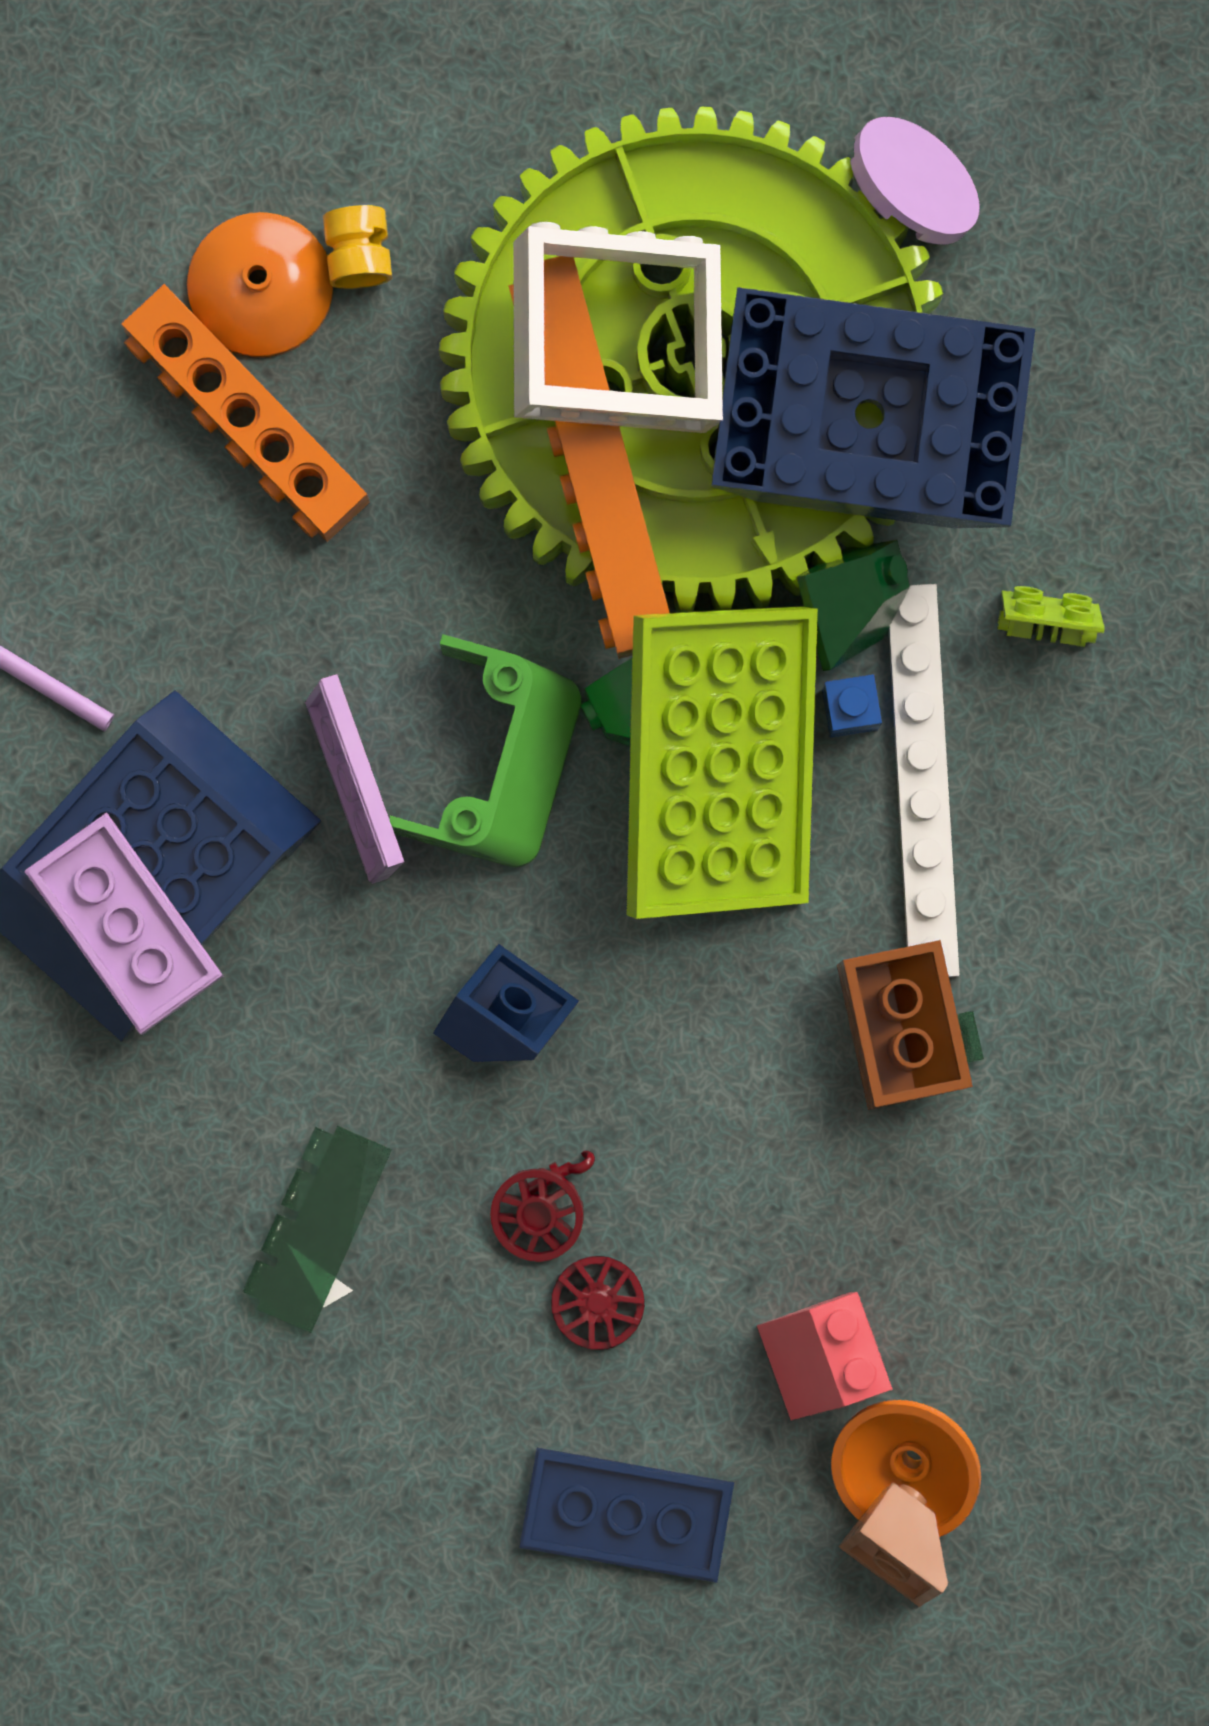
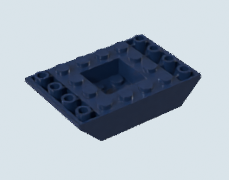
(945, 394)

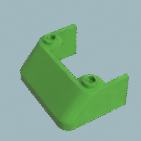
(515, 817)

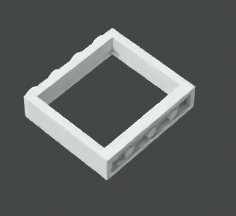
(603, 407)

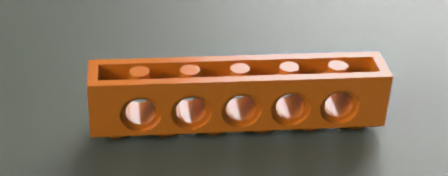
(167, 317)

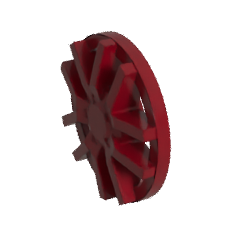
(537, 1214)
(597, 1302)

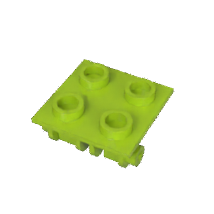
(1074, 613)

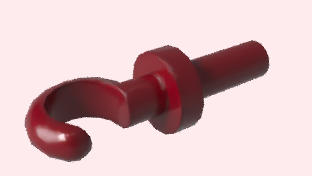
(566, 1169)

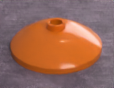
(268, 315)
(874, 1455)

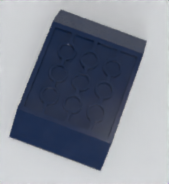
(193, 814)

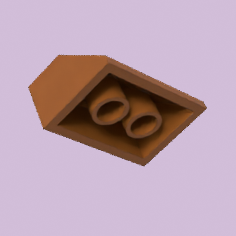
(904, 1024)

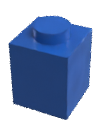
(851, 706)

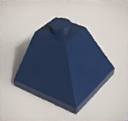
(504, 1011)

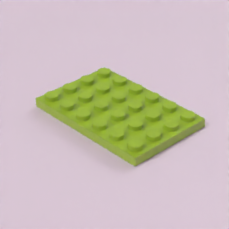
(721, 760)

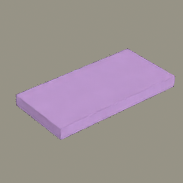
(354, 780)
(124, 923)

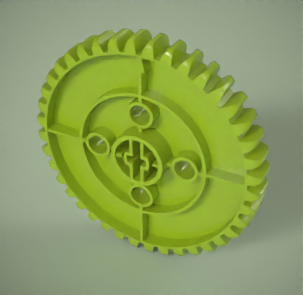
(779, 230)

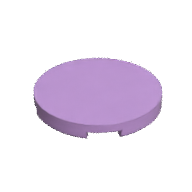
(915, 180)

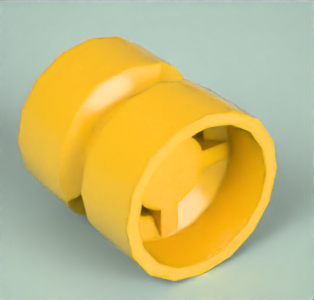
(357, 244)

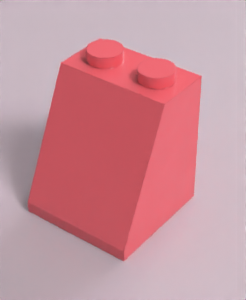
(824, 1356)

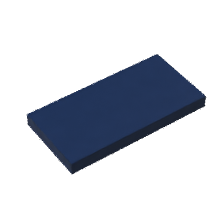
(626, 1514)

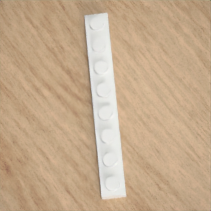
(923, 774)

